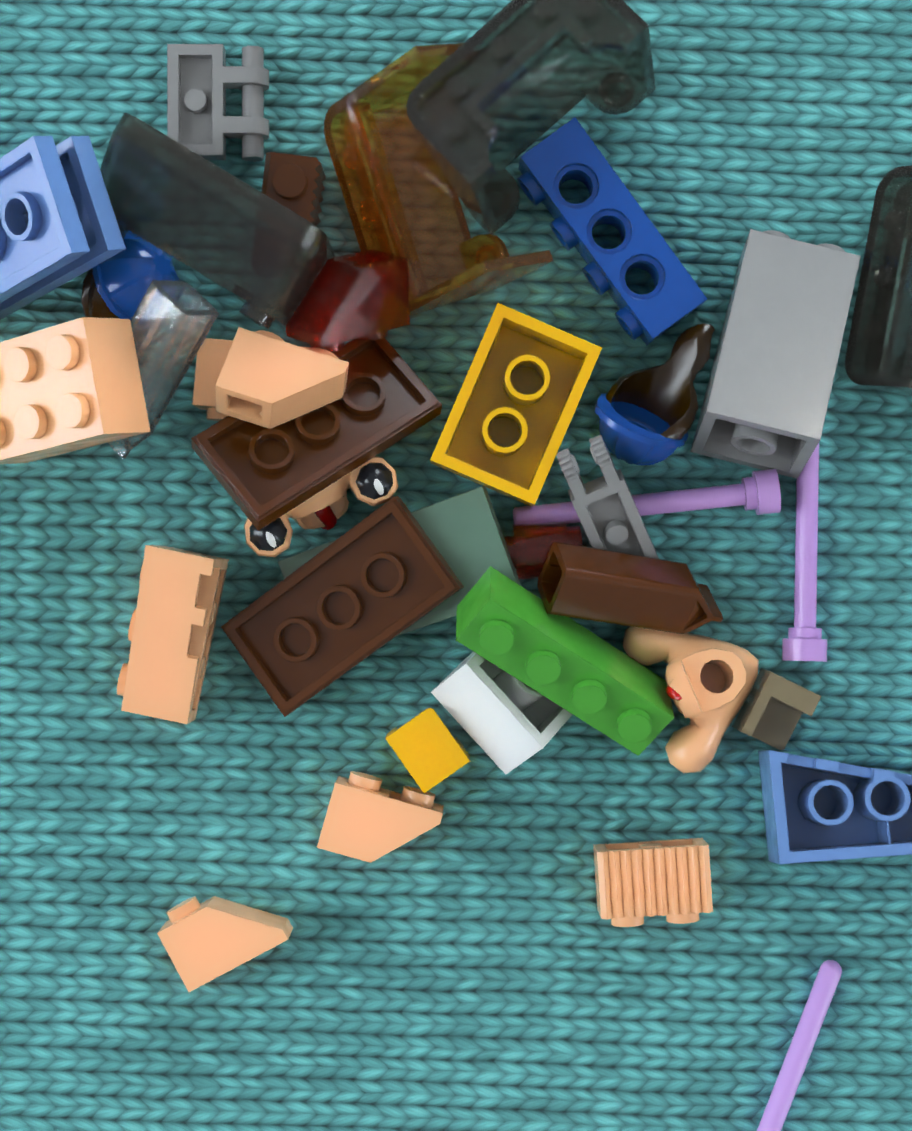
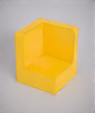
(427, 749)

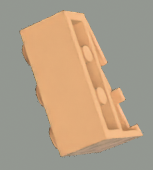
(171, 633)

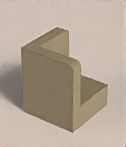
(774, 709)

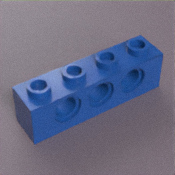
(574, 156)

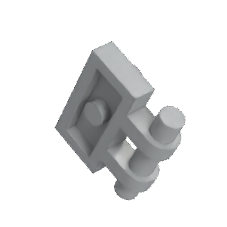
(198, 100)

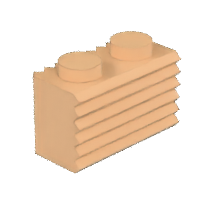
(653, 880)

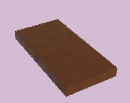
(290, 463)
(342, 606)

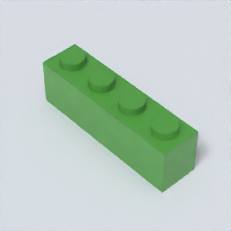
(563, 661)

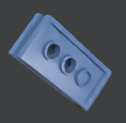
(51, 218)

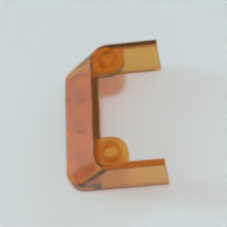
(402, 196)

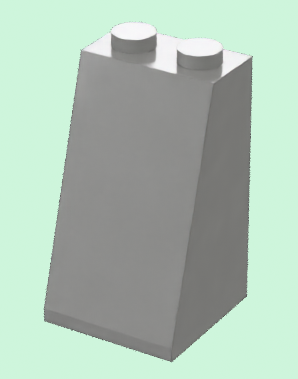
(777, 353)

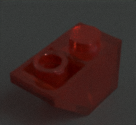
(353, 299)

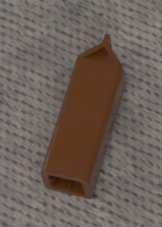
(624, 590)

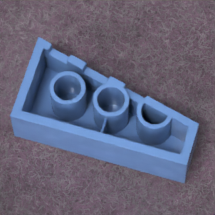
(833, 809)

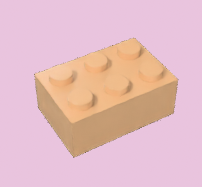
(69, 389)

